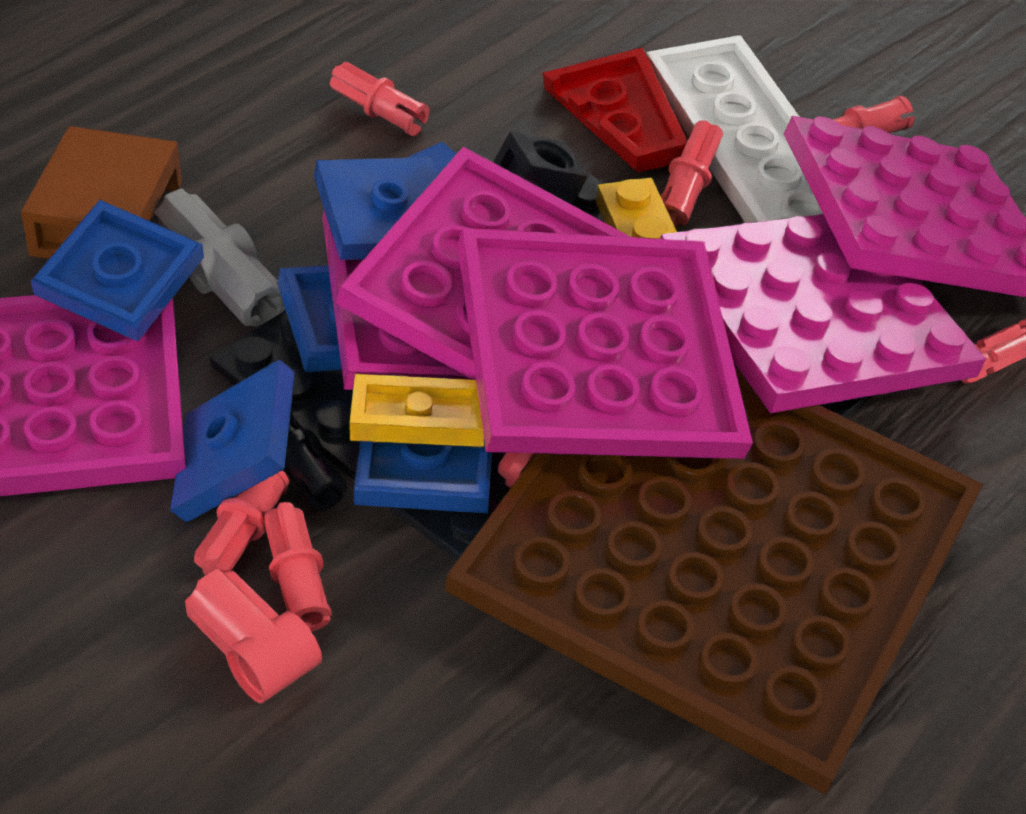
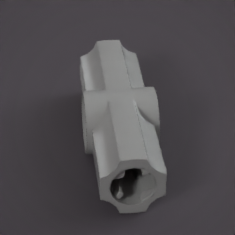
(229, 259)

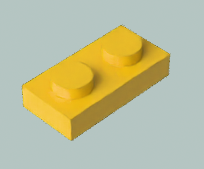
(634, 208)
(416, 410)

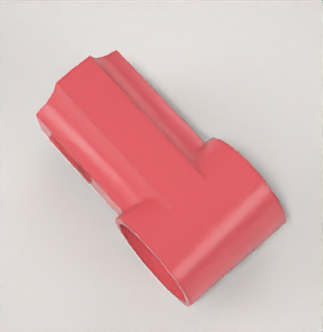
(259, 645)

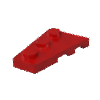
(622, 107)

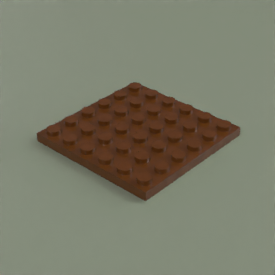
(730, 586)

